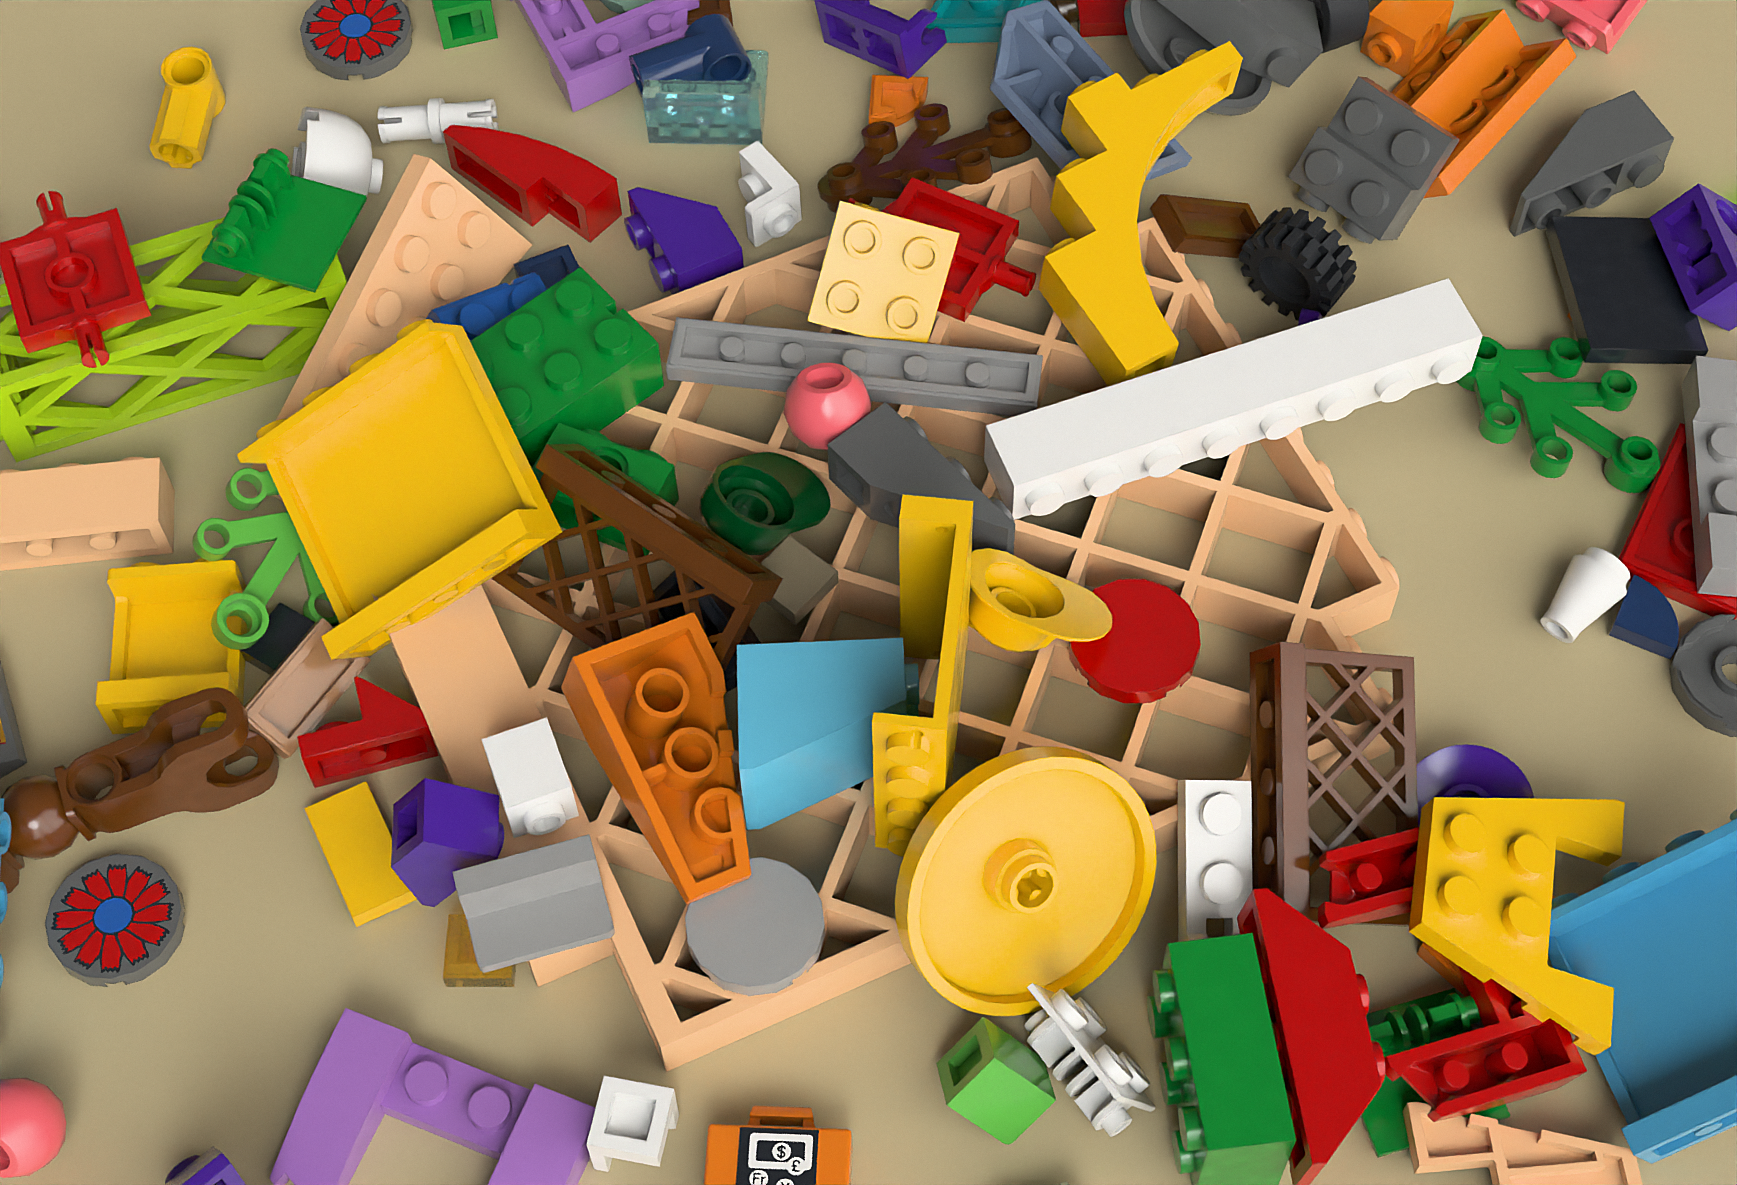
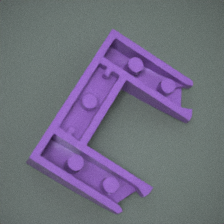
(593, 58)
(380, 1071)

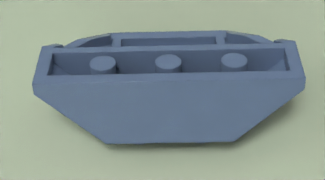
(1040, 66)

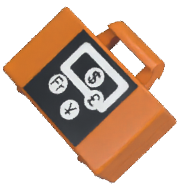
(776, 1153)

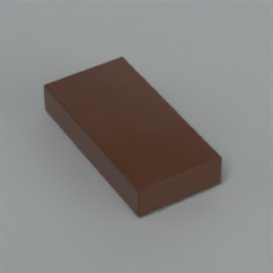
(1204, 225)

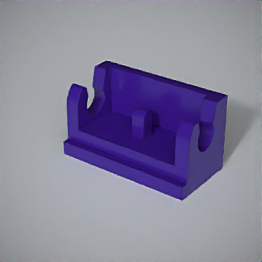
(880, 35)

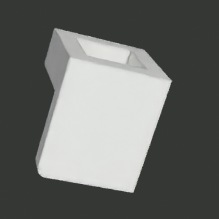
(631, 1122)

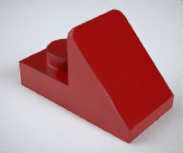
(385, 738)

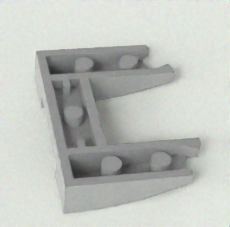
(1712, 470)

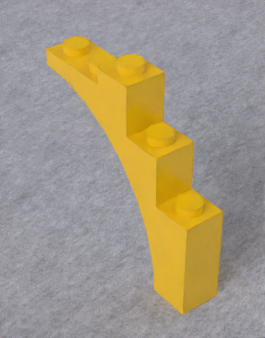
(1098, 272)

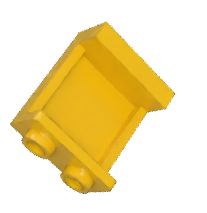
(167, 641)

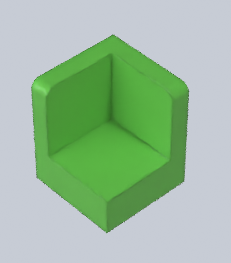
(995, 1081)

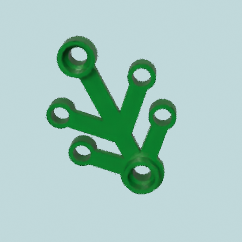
(1629, 462)

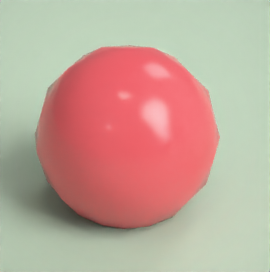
(825, 403)
(29, 1126)

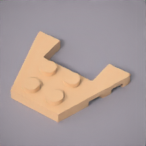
(1513, 1153)

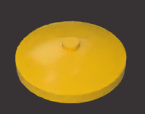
(1025, 879)

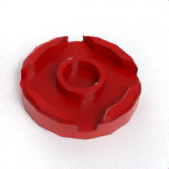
(1148, 647)

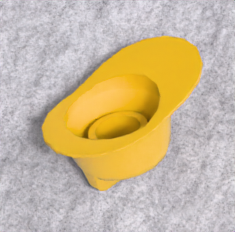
(1028, 607)

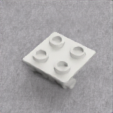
(1068, 1037)

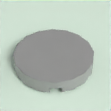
(758, 930)

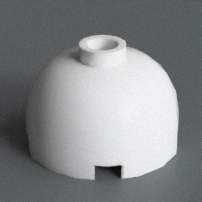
(336, 153)

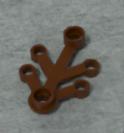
(919, 159)

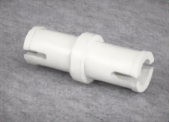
(432, 119)

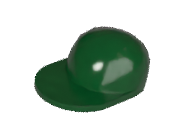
(762, 501)

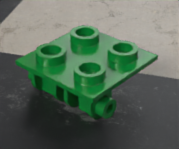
(283, 225)
(1403, 1029)

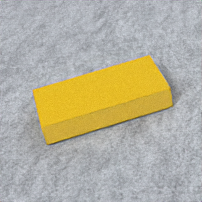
(359, 853)

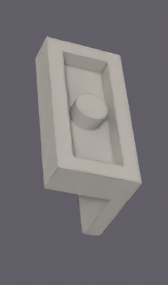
(534, 903)

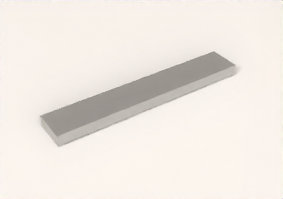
(889, 368)

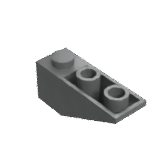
(1601, 155)
(893, 457)

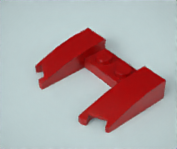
(1474, 1070)

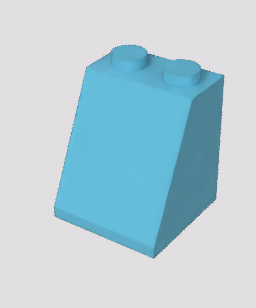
(811, 716)

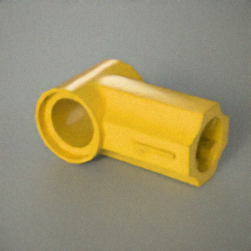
(186, 108)

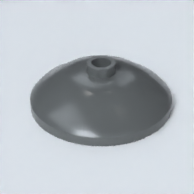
(1166, 41)

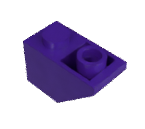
(683, 238)
(440, 832)

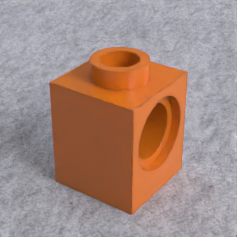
(1405, 32)

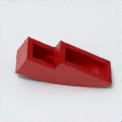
(535, 178)

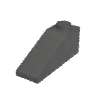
(1271, 35)

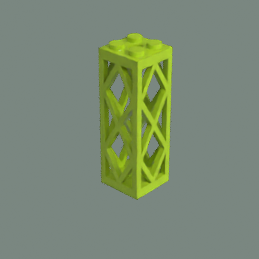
(195, 315)

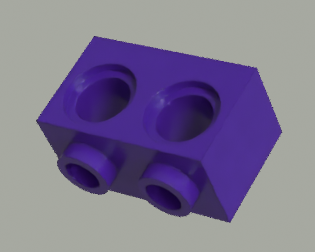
(1701, 248)

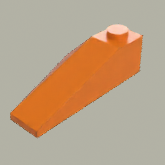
(665, 743)

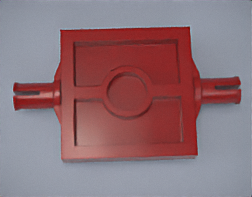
(980, 247)
(72, 280)

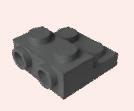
(1372, 162)

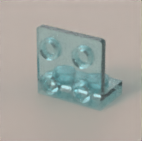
(708, 110)

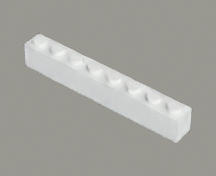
(1230, 399)

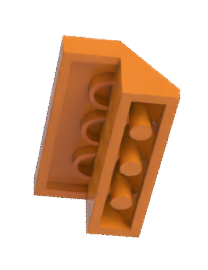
(1479, 87)

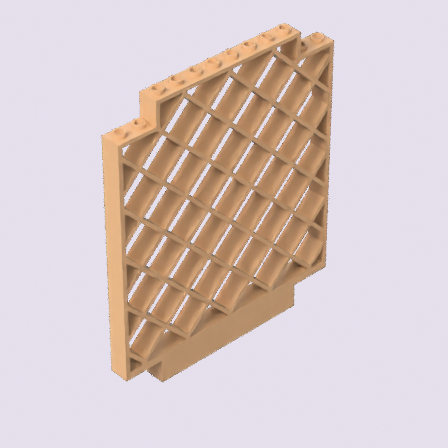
(474, 688)

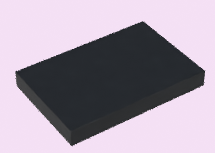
(1622, 292)

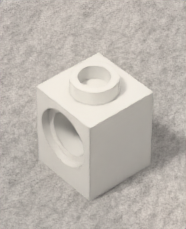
(531, 778)

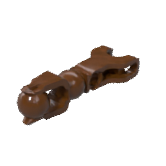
(151, 775)

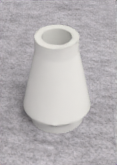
(1585, 593)

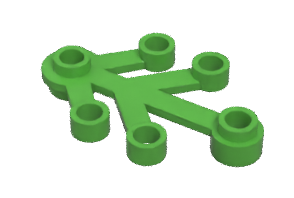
(250, 531)

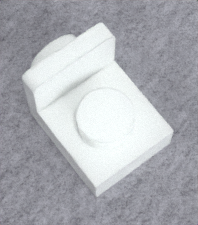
(770, 195)

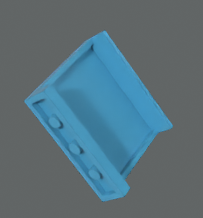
(1671, 955)

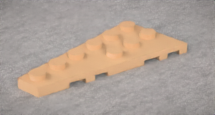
(424, 253)

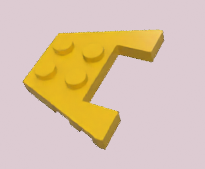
(1489, 897)

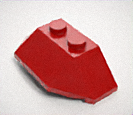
(1317, 1027)

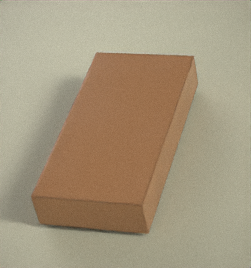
(300, 691)

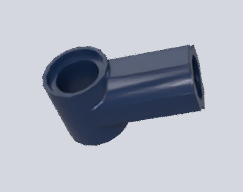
(704, 54)

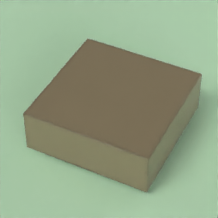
(804, 579)

